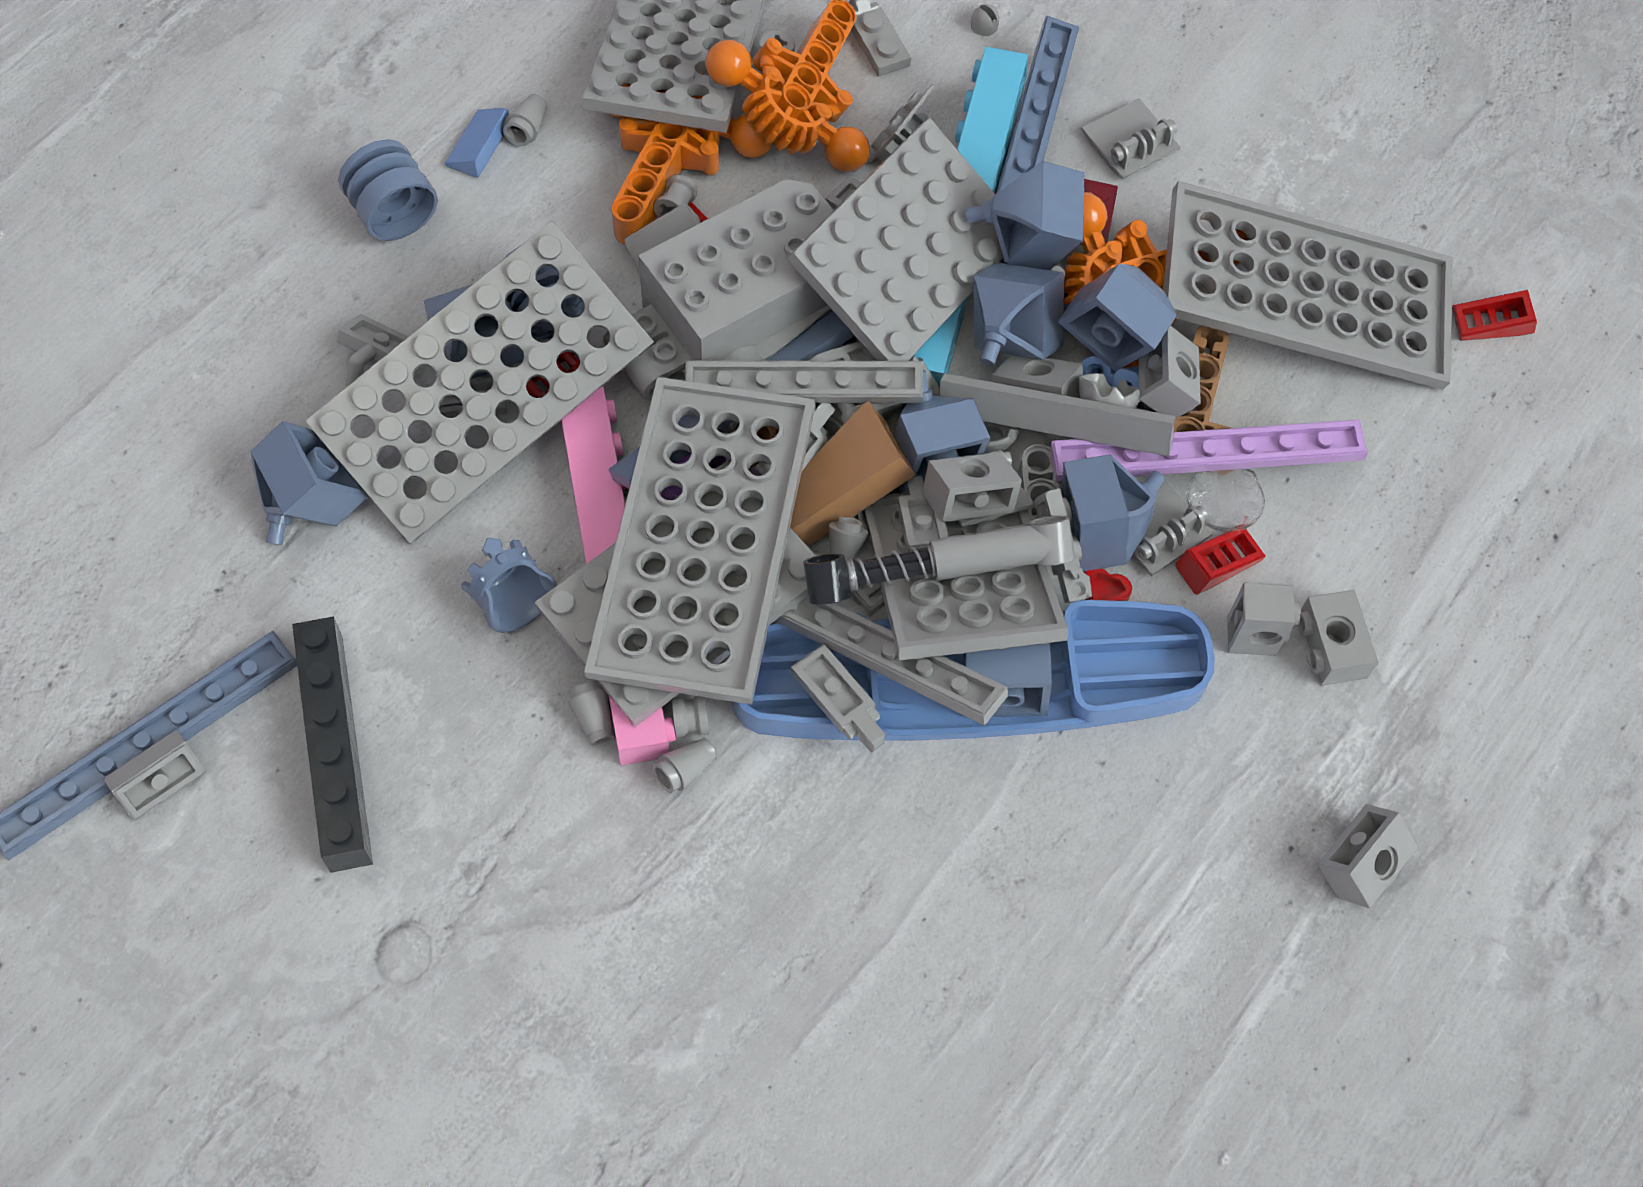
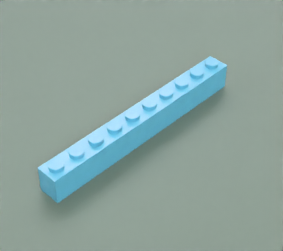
(983, 144)

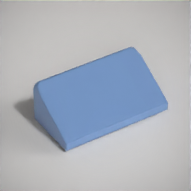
(478, 141)

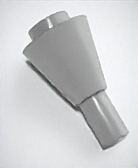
(846, 537)

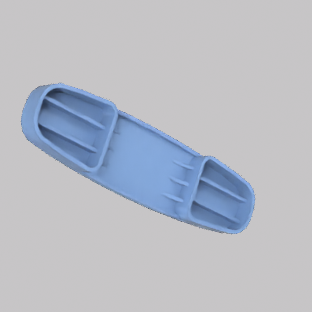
(1114, 668)

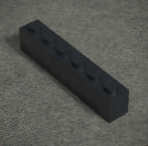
(332, 745)

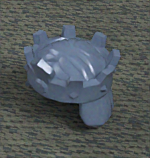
(508, 585)

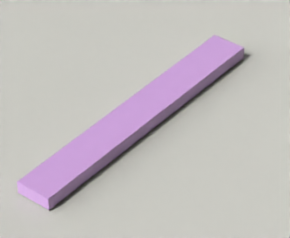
(1229, 449)

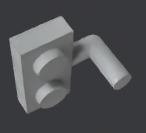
(369, 341)

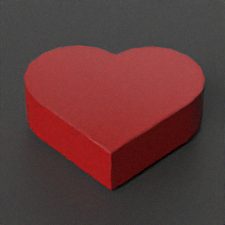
(1108, 587)

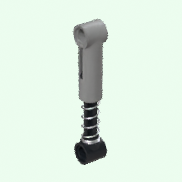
(1039, 542)

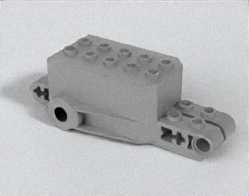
(729, 285)

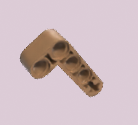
(1210, 369)

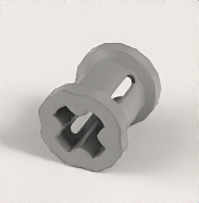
(678, 191)

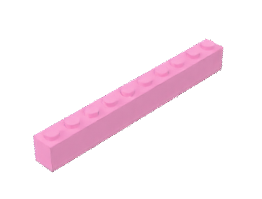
(600, 510)

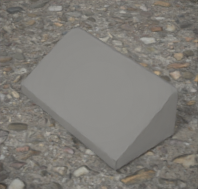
(661, 230)
(154, 775)

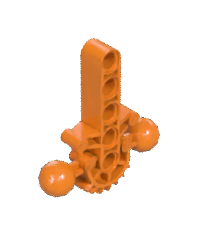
(794, 91)
(663, 153)
(1129, 247)

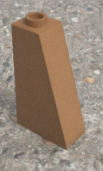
(849, 474)

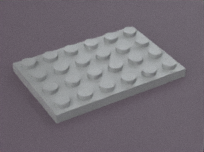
(901, 246)
(576, 602)
(967, 611)

